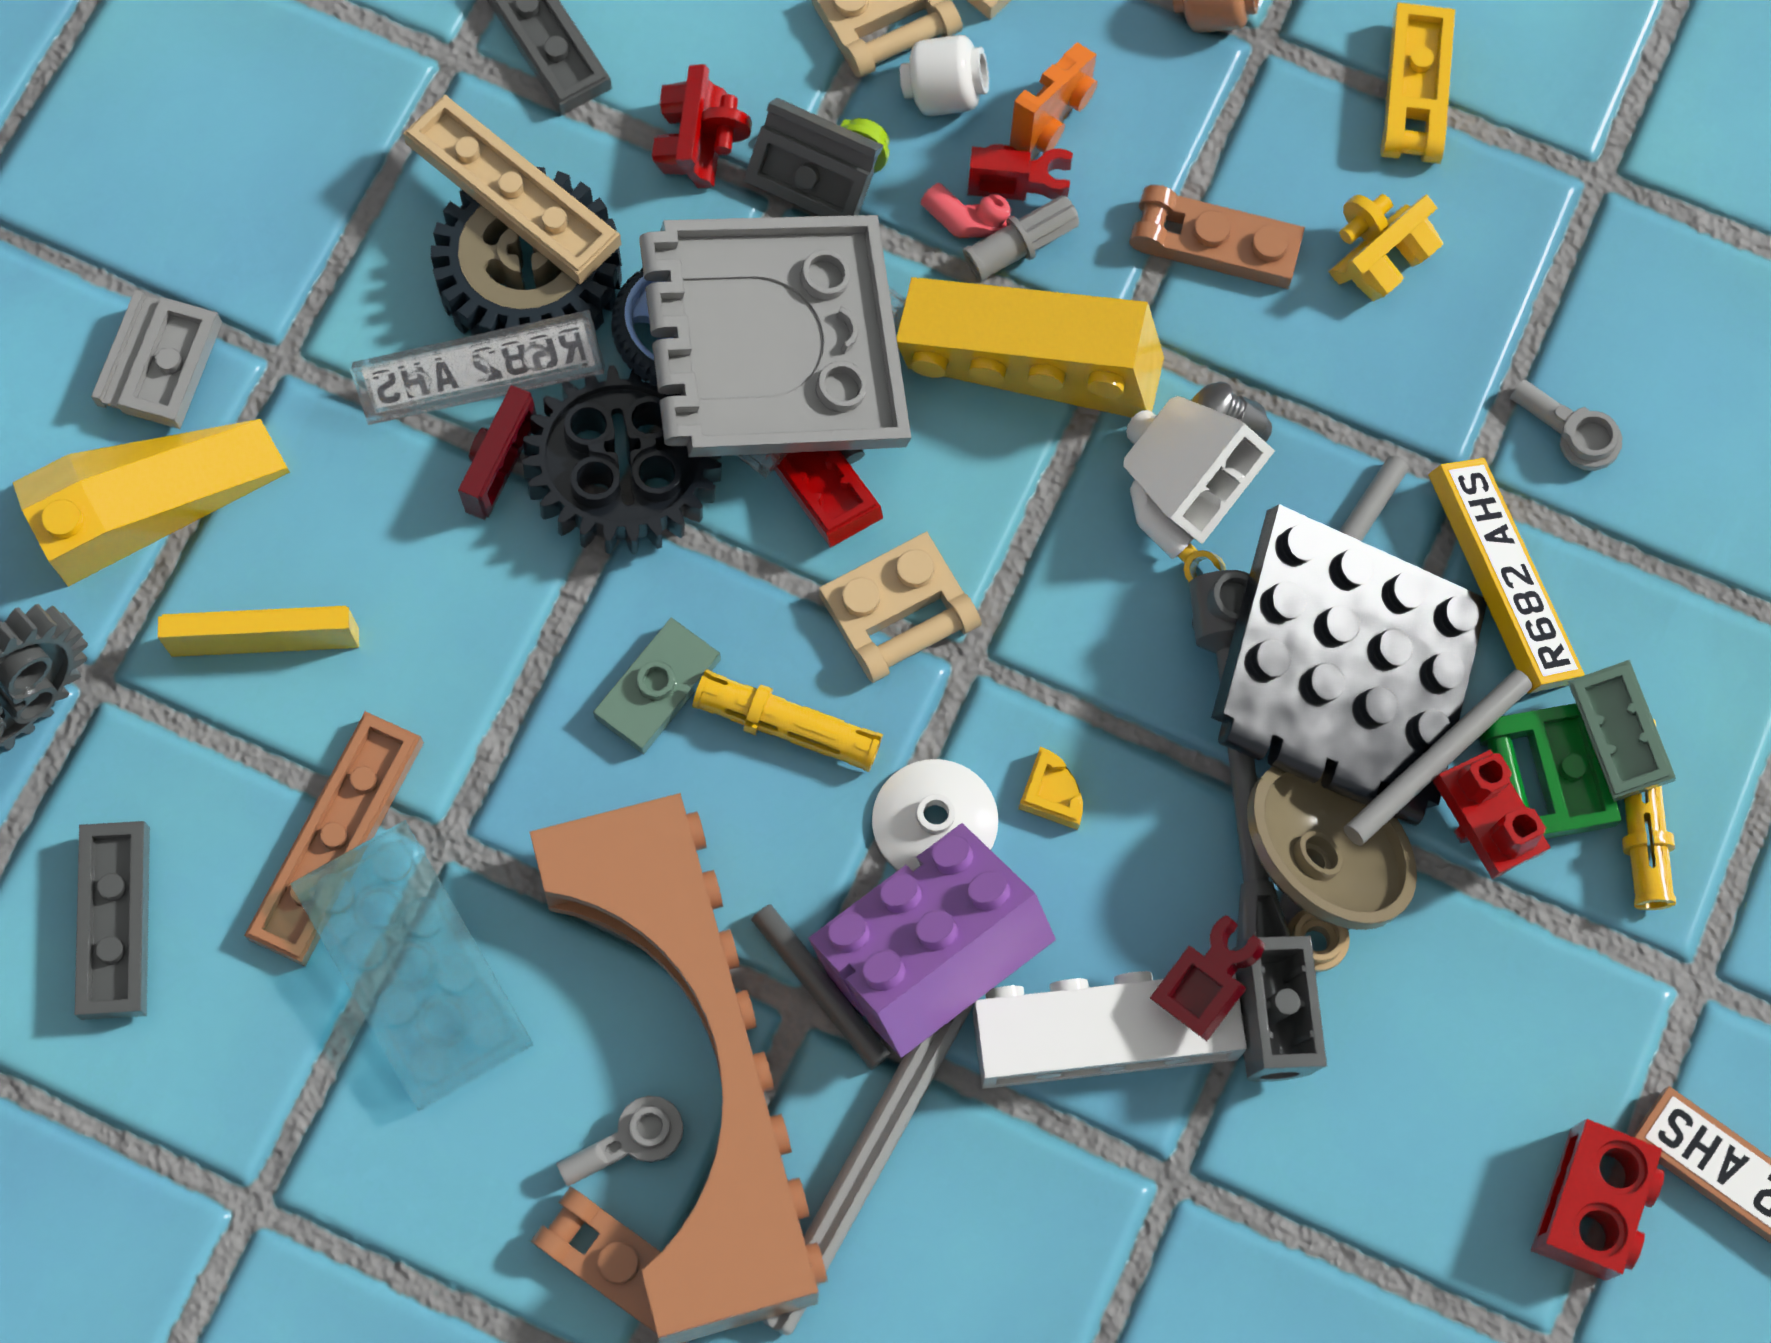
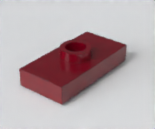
(496, 453)

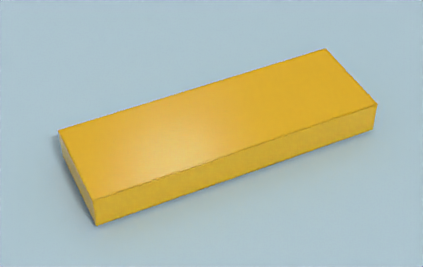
(258, 631)

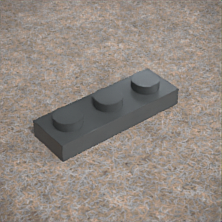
(112, 920)

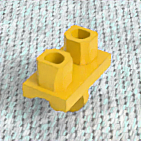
(1368, 261)

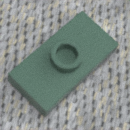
(656, 685)
(1621, 731)

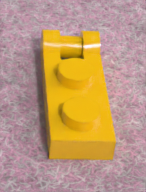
(1418, 81)

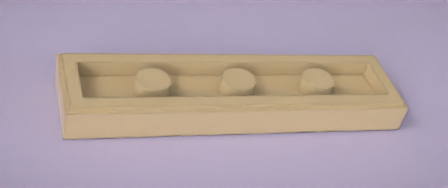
(512, 189)

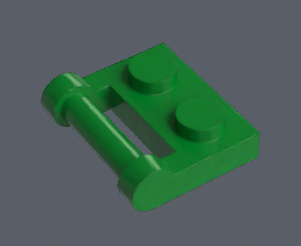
(1565, 767)

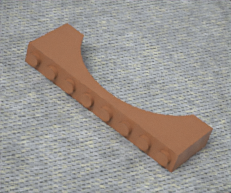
(743, 1241)

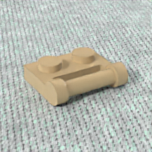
(854, 19)
(891, 590)

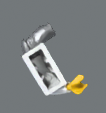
(1194, 467)

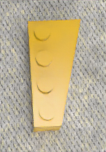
(1034, 343)

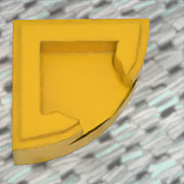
(1052, 791)

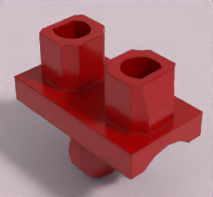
(707, 127)
(1492, 813)

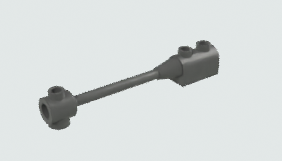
(1281, 993)

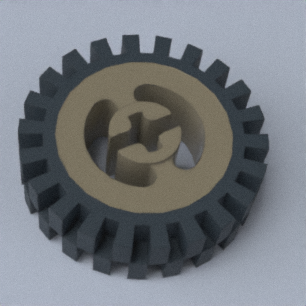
(481, 253)

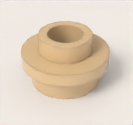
(1336, 938)

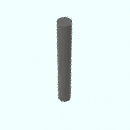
(820, 986)

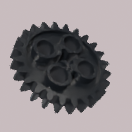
(565, 464)

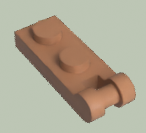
(1217, 237)
(611, 1262)

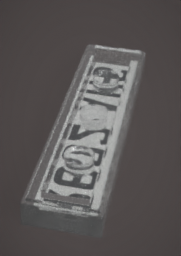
(478, 367)

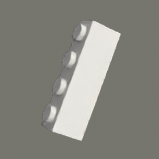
(1090, 1032)

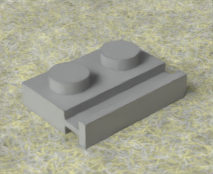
(157, 359)

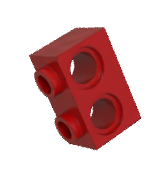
(1582, 1192)

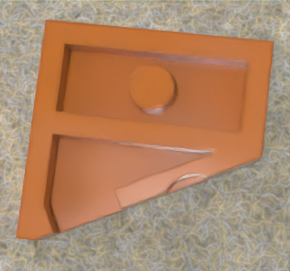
(1066, 87)

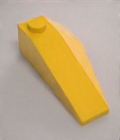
(129, 495)

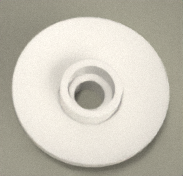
(901, 802)

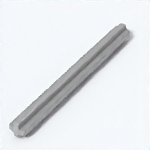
(873, 1151)

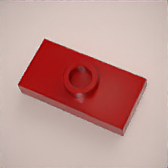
(829, 493)

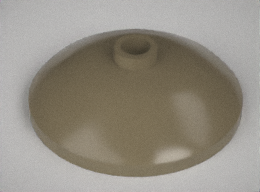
(1315, 864)

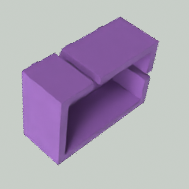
(932, 939)

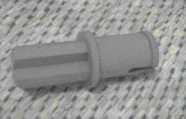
(1021, 237)

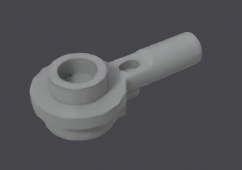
(1587, 437)
(646, 1132)

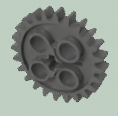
(35, 664)

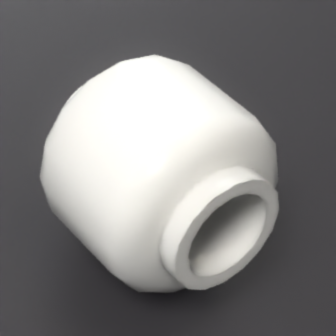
(945, 75)

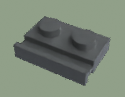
(812, 161)

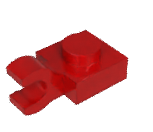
(1012, 174)

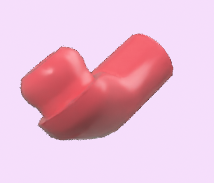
(966, 220)

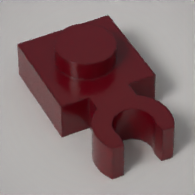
(1201, 987)

